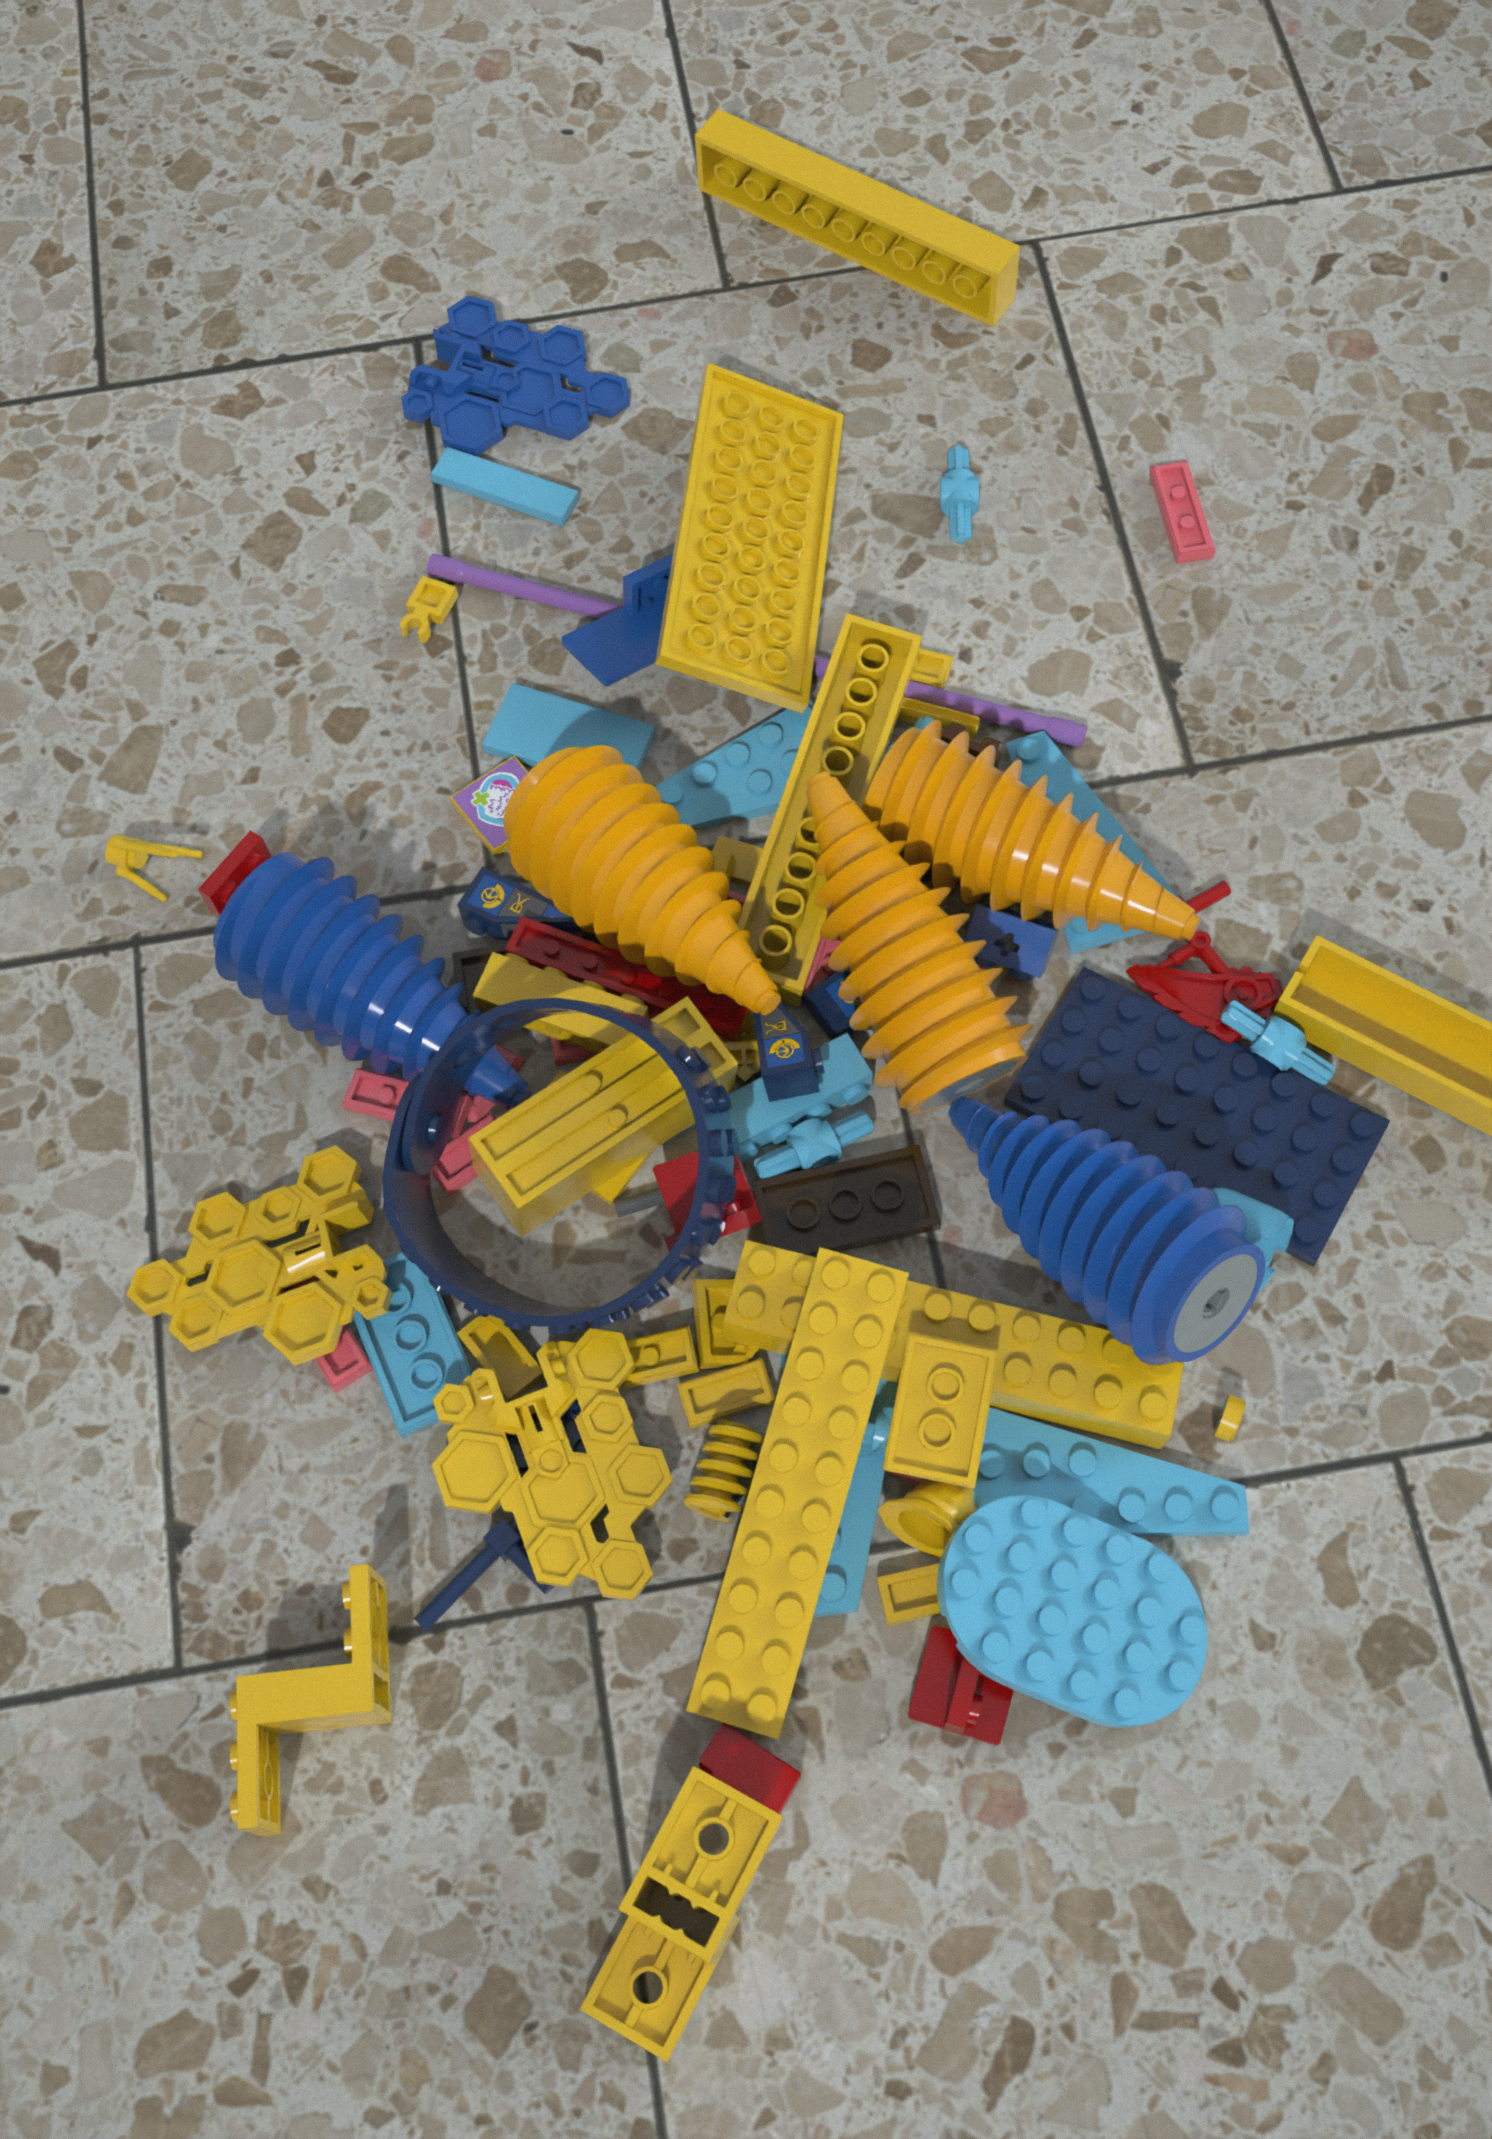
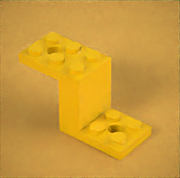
(309, 1702)
(681, 1912)

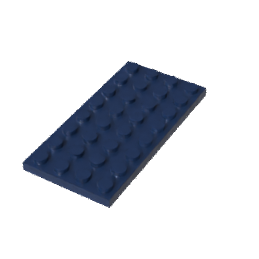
(1199, 1106)

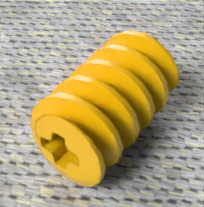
(722, 1470)

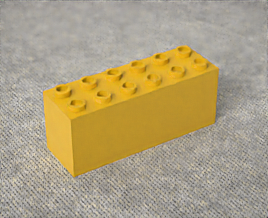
(592, 1122)

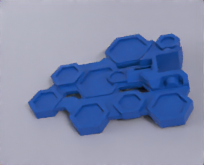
(527, 393)

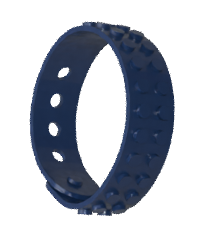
(423, 1129)

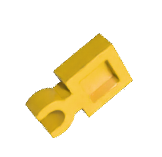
(428, 604)

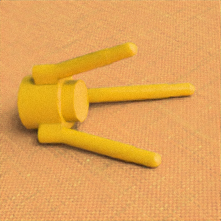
(133, 854)

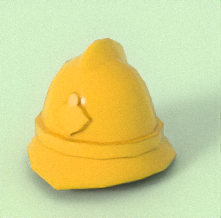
(928, 1515)

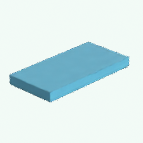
(540, 724)
(412, 1347)

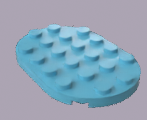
(1072, 1611)

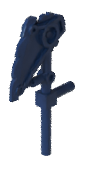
(502, 1539)

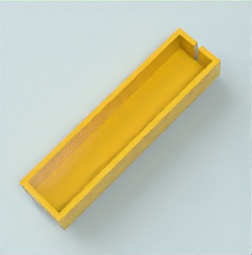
(1393, 1031)

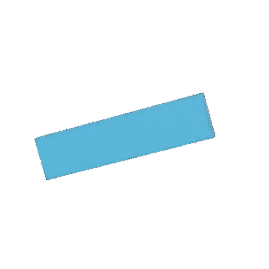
(505, 486)

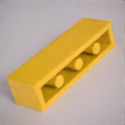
(513, 979)

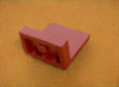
(232, 872)
(678, 1183)

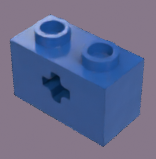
(1034, 938)

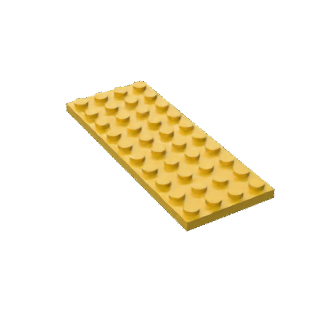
(752, 540)

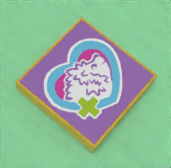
(485, 802)

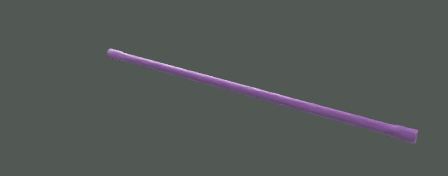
(460, 572)

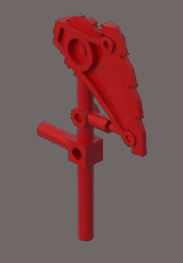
(1203, 996)

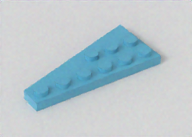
(1043, 758)

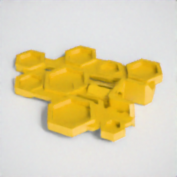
(249, 1275)
(561, 1487)

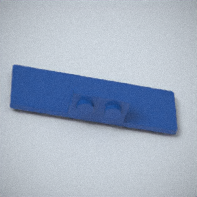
(629, 636)

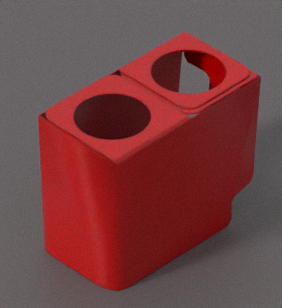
(749, 1768)

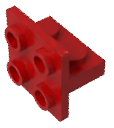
(956, 1694)

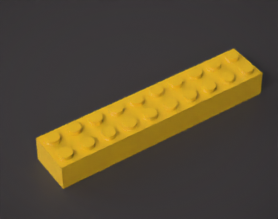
(857, 217)
(848, 740)
(1044, 1362)
(798, 1494)

